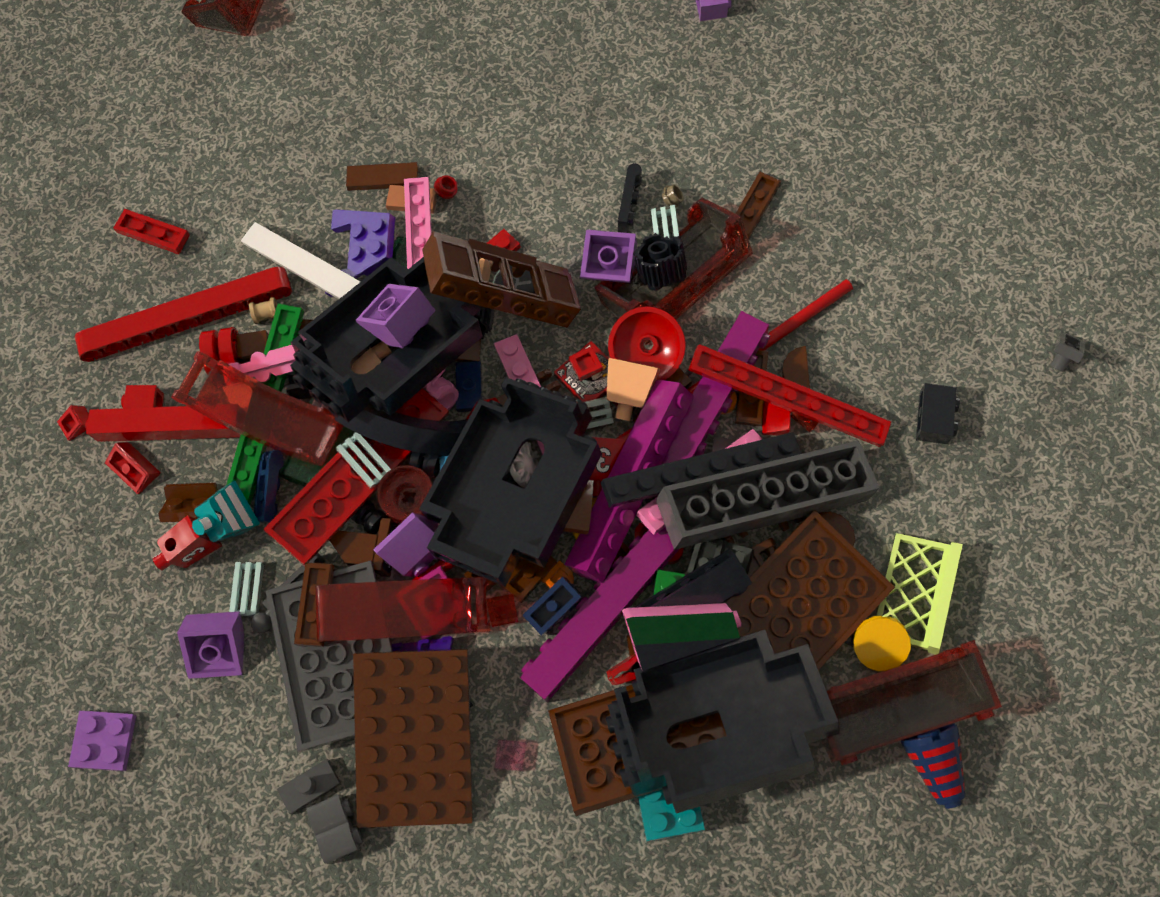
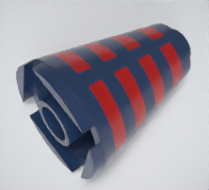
(939, 763)

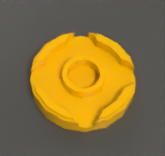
(881, 643)

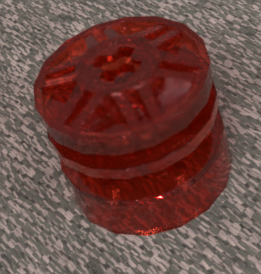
(398, 486)

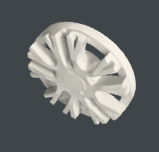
(525, 465)

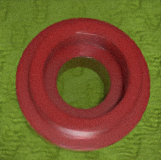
(450, 185)

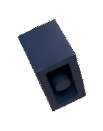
(553, 606)

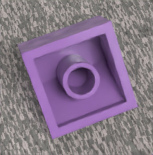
(608, 256)
(396, 314)
(407, 545)
(212, 644)

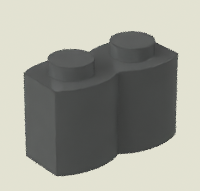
(334, 828)

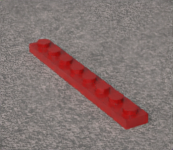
(789, 395)

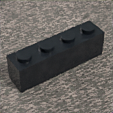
(705, 585)

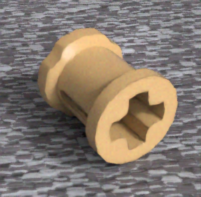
(263, 310)

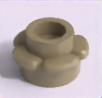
(672, 195)

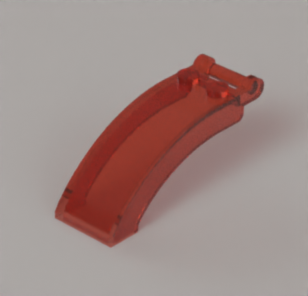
(260, 411)
(399, 608)

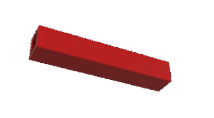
(153, 424)

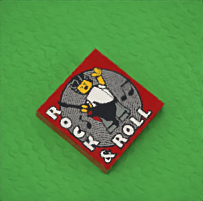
(590, 388)

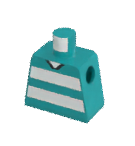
(224, 514)

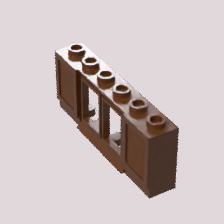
(456, 274)

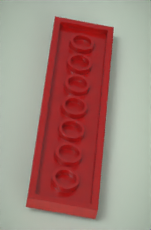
(339, 491)

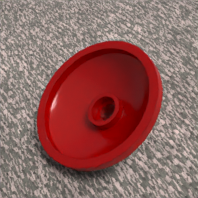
(648, 323)

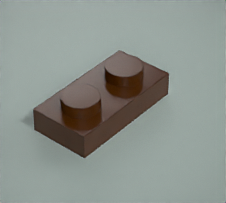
(527, 578)

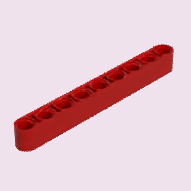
(181, 314)

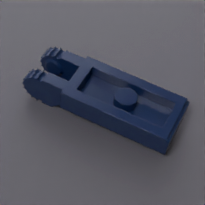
(268, 485)

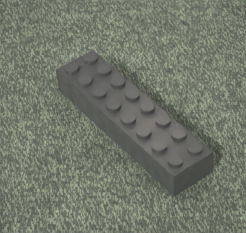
(766, 494)

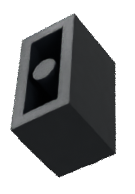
(937, 413)

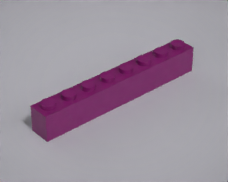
(712, 397)
(643, 449)
(598, 614)

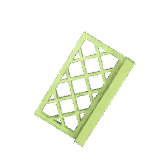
(943, 588)

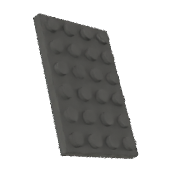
(319, 678)

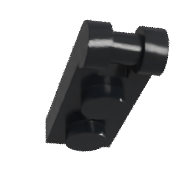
(629, 197)

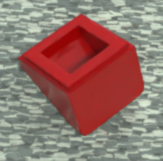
(73, 421)

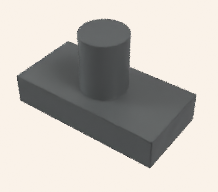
(1067, 349)
(309, 786)

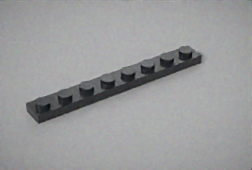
(650, 481)

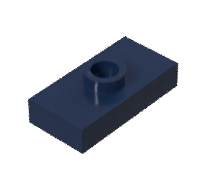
(468, 385)

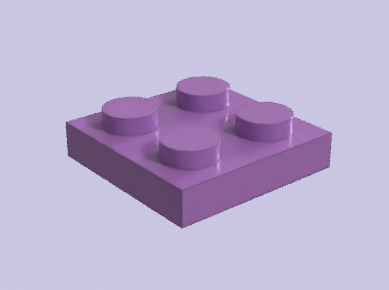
(102, 741)

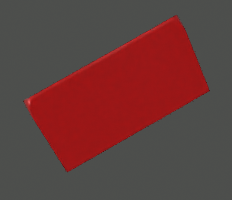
(775, 420)
(131, 466)

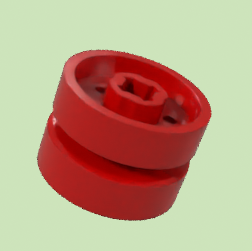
(219, 345)

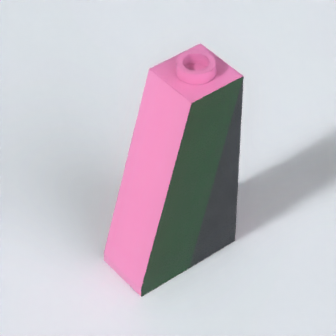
(678, 631)

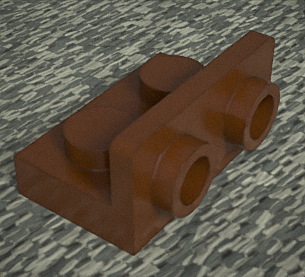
(183, 499)

